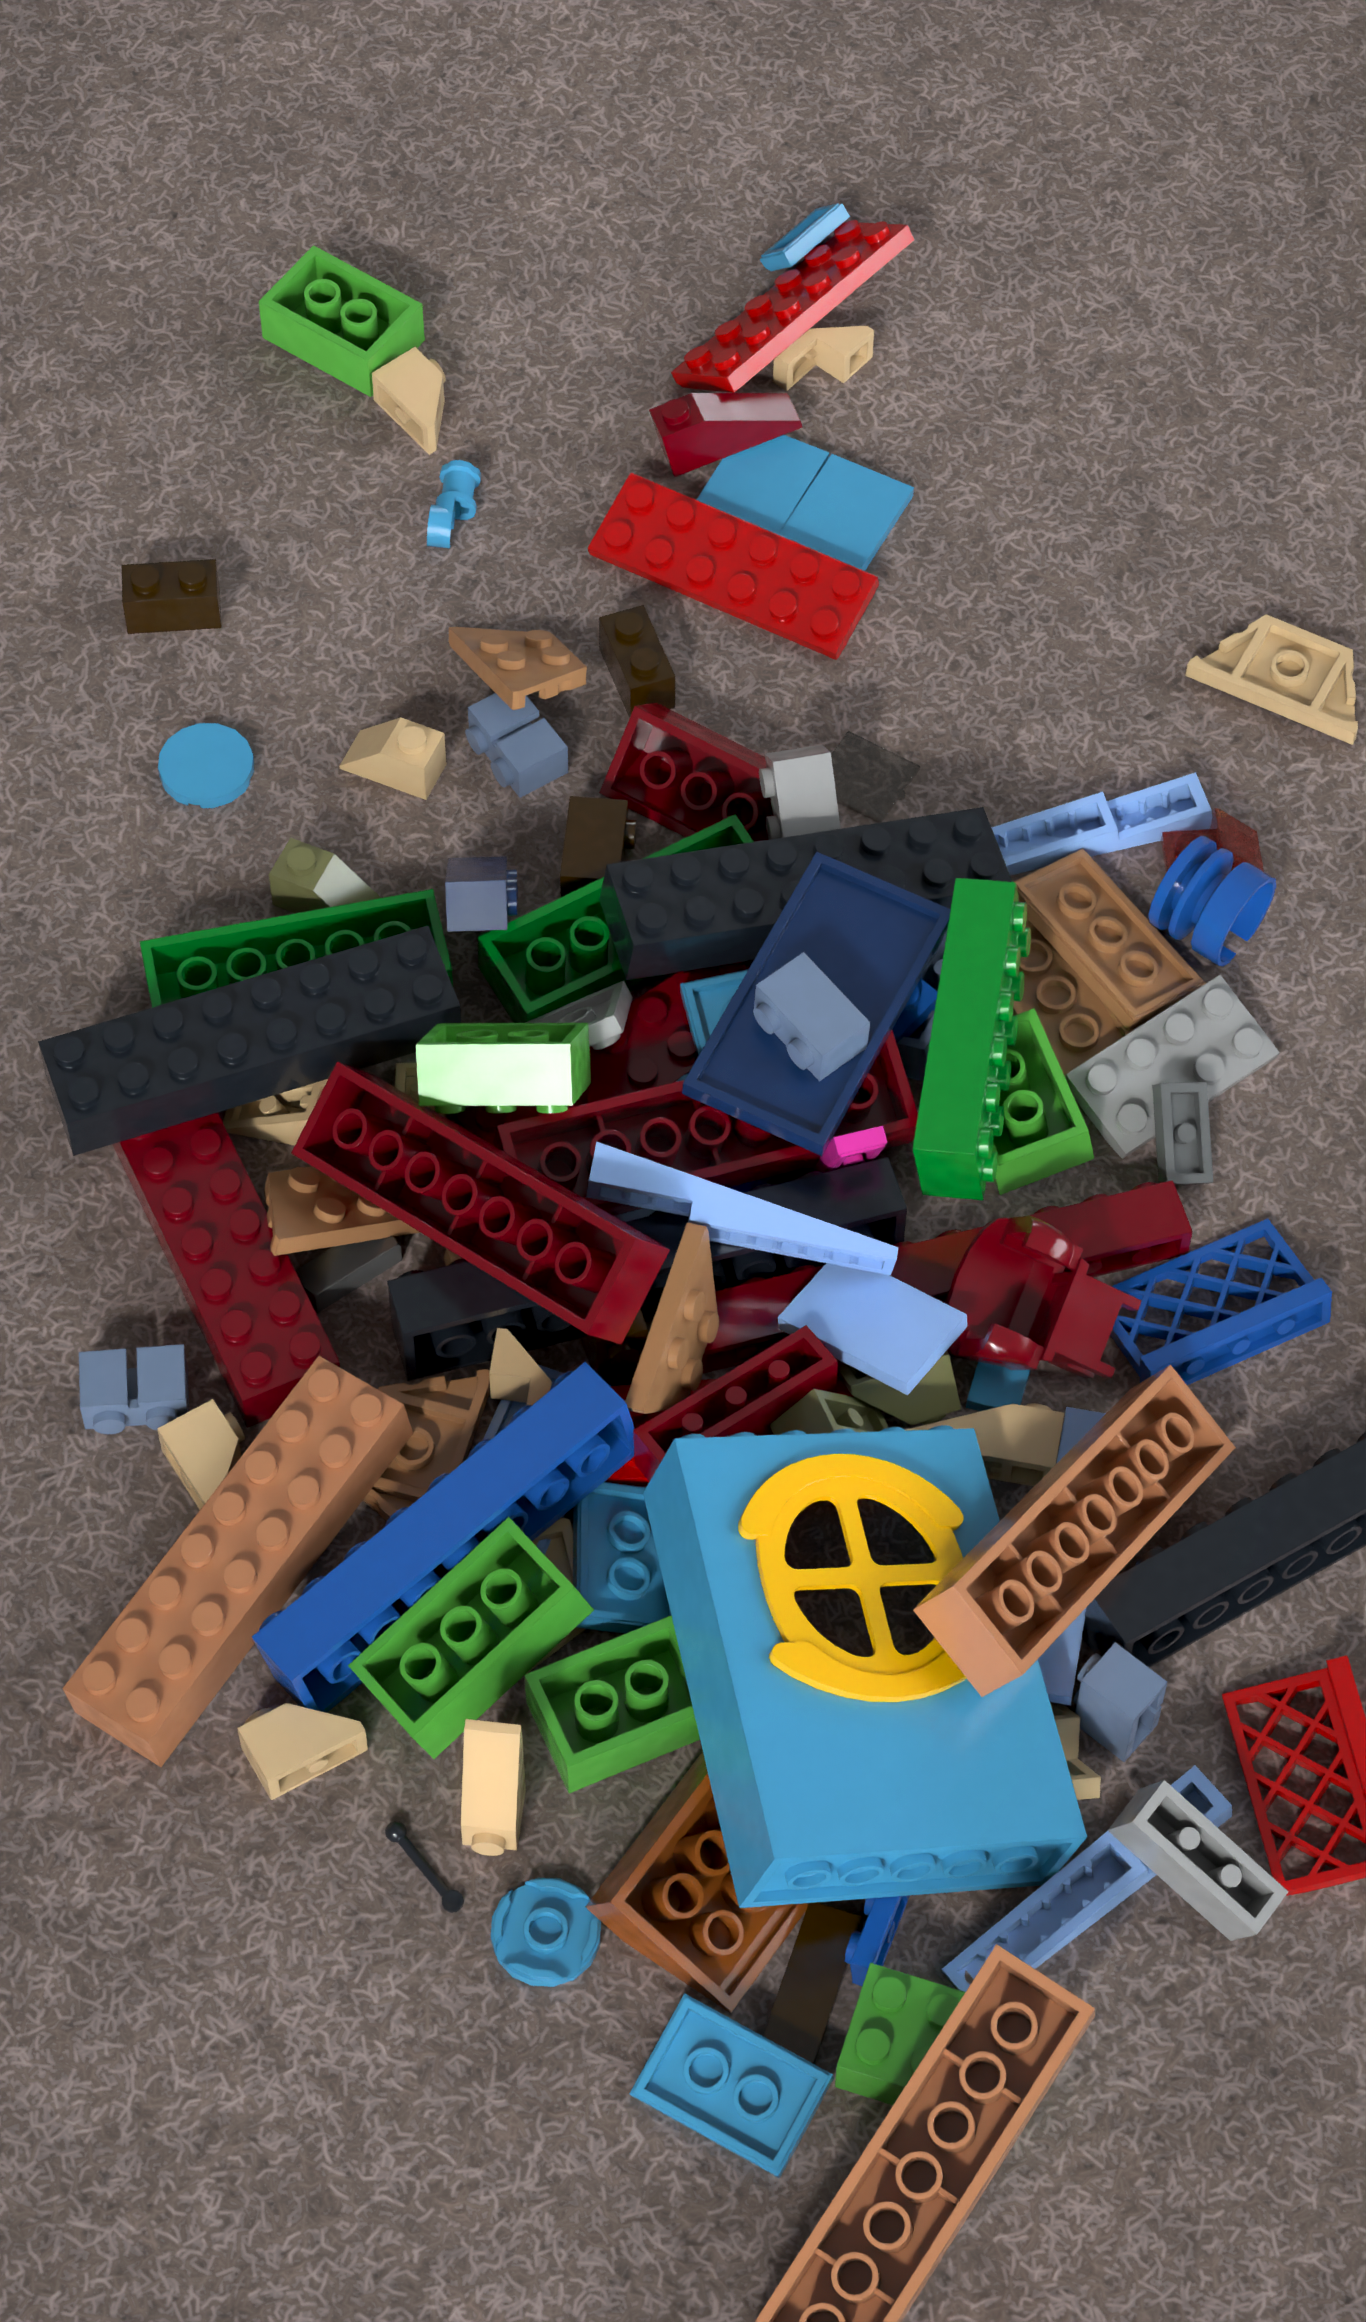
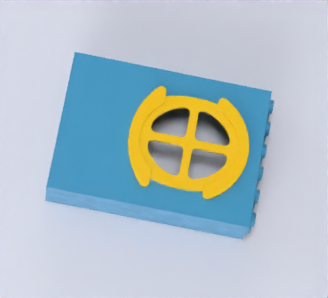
(832, 1763)

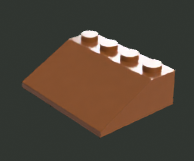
(680, 1904)

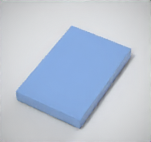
(875, 1323)

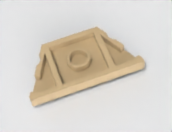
(1286, 674)

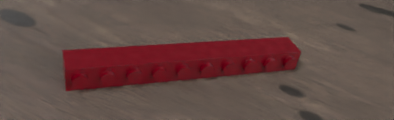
(1112, 1230)

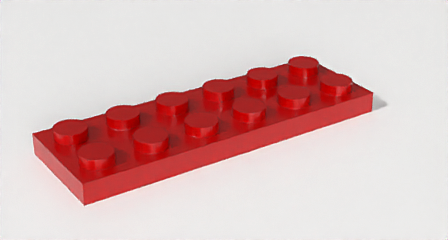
(791, 306)
(734, 566)

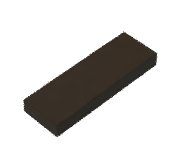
(812, 1980)

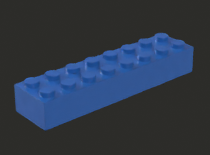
(526, 1472)

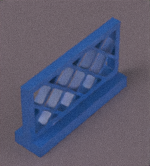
(1231, 1334)

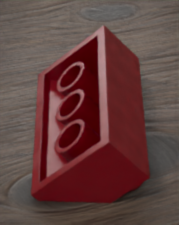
(686, 774)

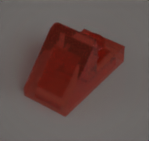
(1227, 834)

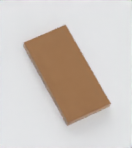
(1106, 939)
(1067, 1007)

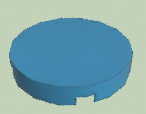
(206, 765)
(548, 1952)

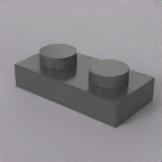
(1182, 1133)

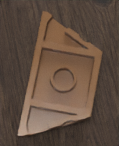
(518, 662)
(319, 1212)
(680, 1329)
(443, 1427)

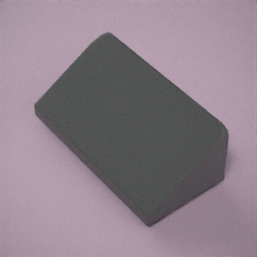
(346, 1269)

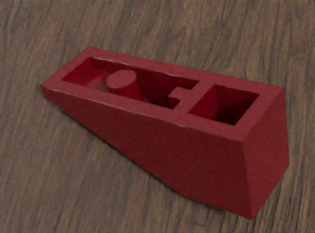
(717, 425)

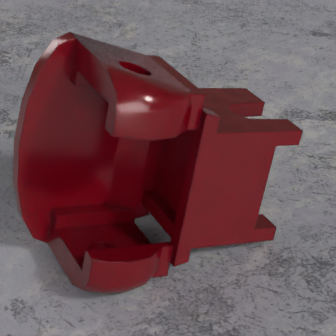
(1026, 1306)

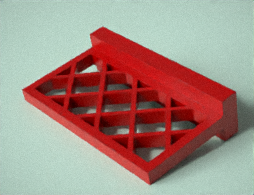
(1348, 1732)

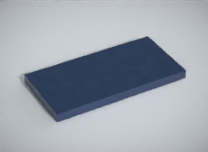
(873, 949)

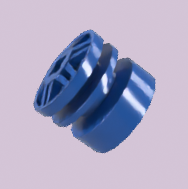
(1210, 899)

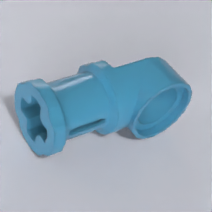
(454, 502)

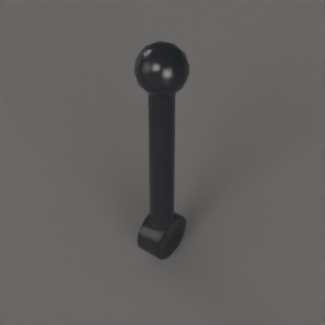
(451, 1899)

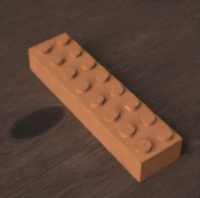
(1074, 1531)
(238, 1560)
(935, 2149)

